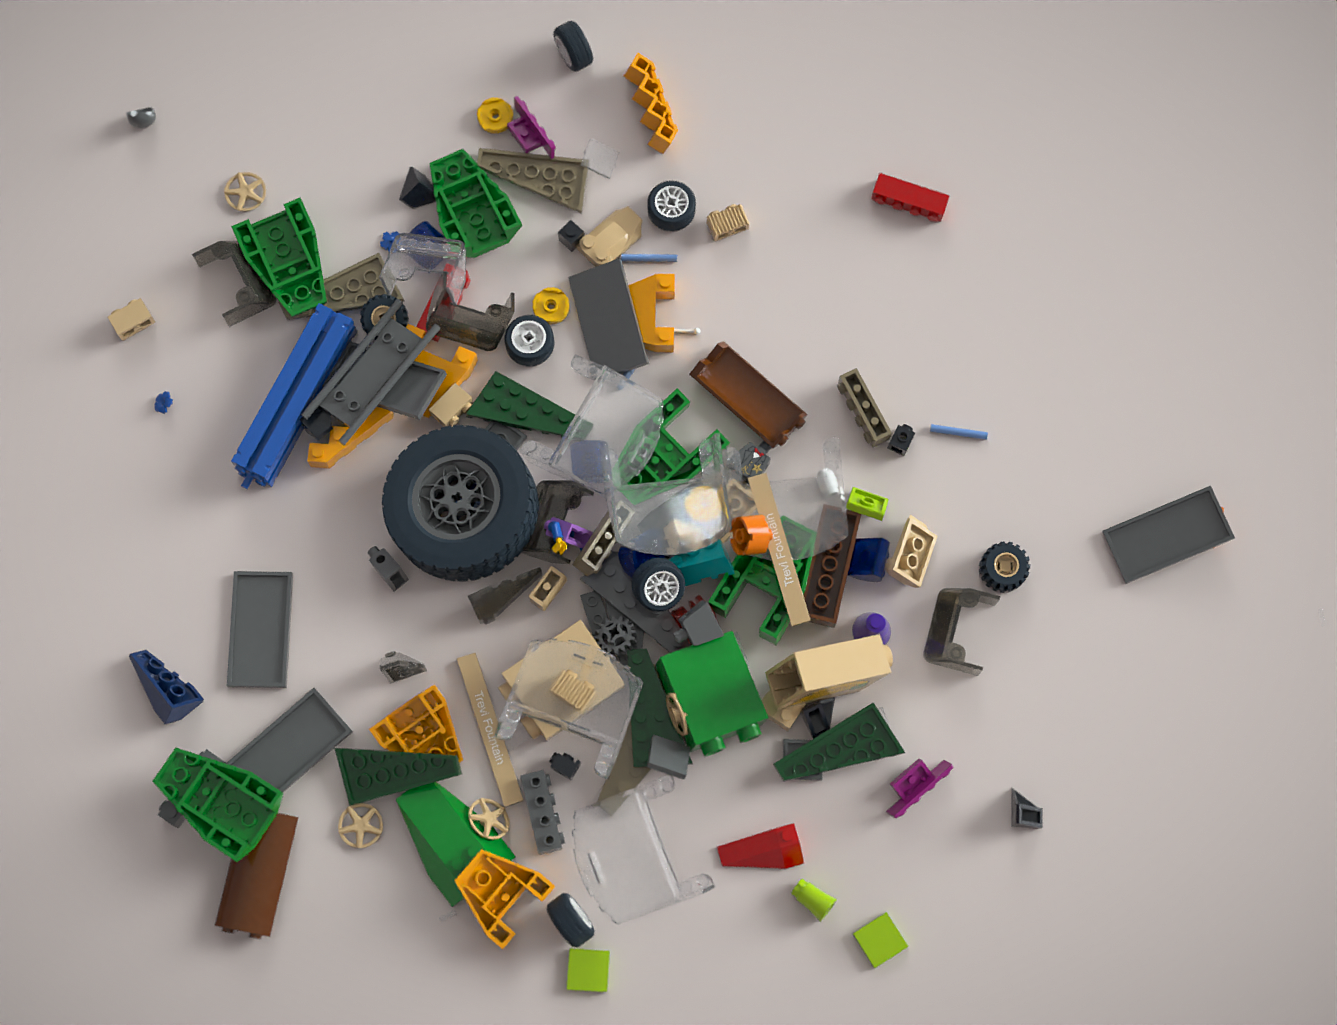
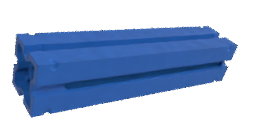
(299, 382)

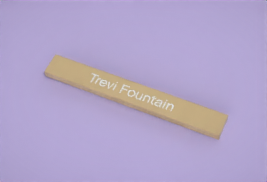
(780, 551)
(488, 724)

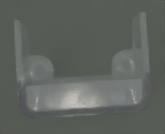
(426, 254)

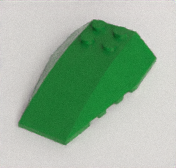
(472, 205)
(285, 256)
(219, 800)
(445, 836)

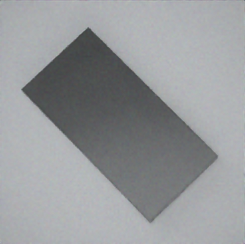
(608, 317)
(410, 393)
(1168, 534)
(260, 629)
(293, 742)

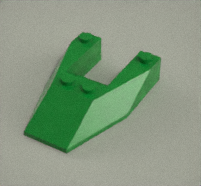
(669, 458)
(761, 575)

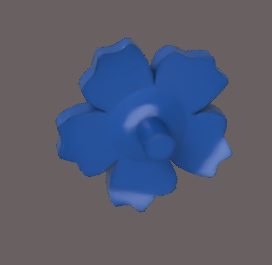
(388, 240)
(163, 401)

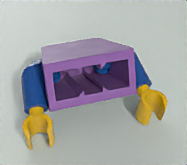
(566, 532)

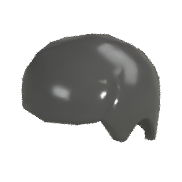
(141, 118)

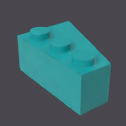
(704, 563)

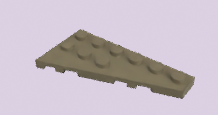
(555, 179)
(352, 287)
(623, 775)

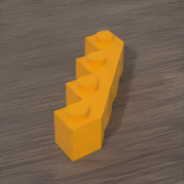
(650, 96)
(328, 454)

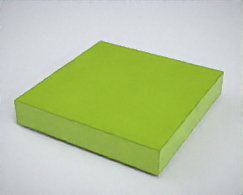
(867, 503)
(880, 940)
(588, 970)

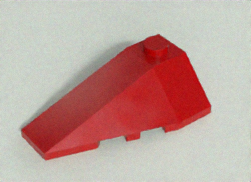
(769, 849)

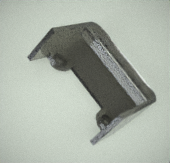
(252, 298)
(466, 324)
(554, 500)
(939, 643)

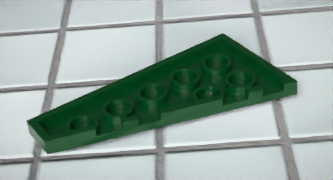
(519, 407)
(650, 711)
(851, 742)
(382, 773)

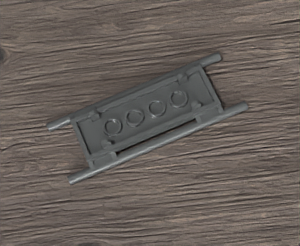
(372, 374)

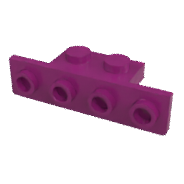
(528, 132)
(915, 783)

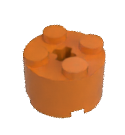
(750, 535)

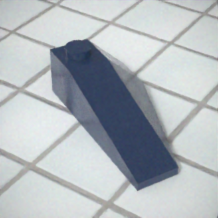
(166, 692)

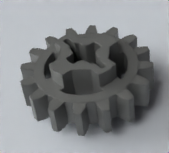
(616, 637)

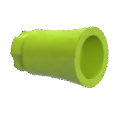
(813, 899)

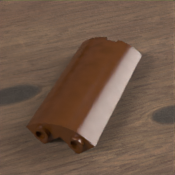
(748, 395)
(256, 881)

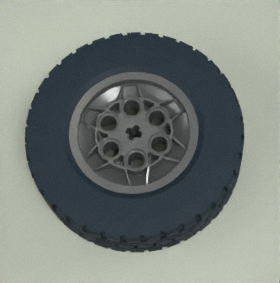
(490, 533)

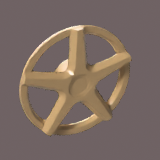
(245, 191)
(676, 714)
(489, 819)
(360, 825)

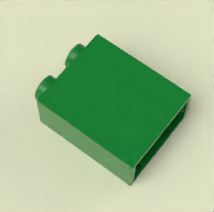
(714, 693)

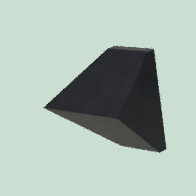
(417, 189)
(318, 423)
(818, 716)
(1025, 812)

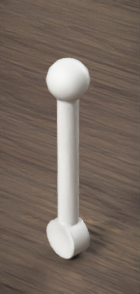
(696, 331)

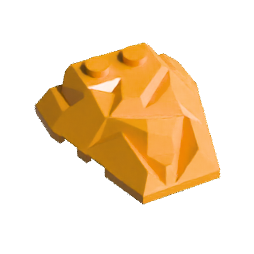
(419, 726)

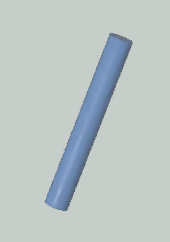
(649, 257)
(958, 431)

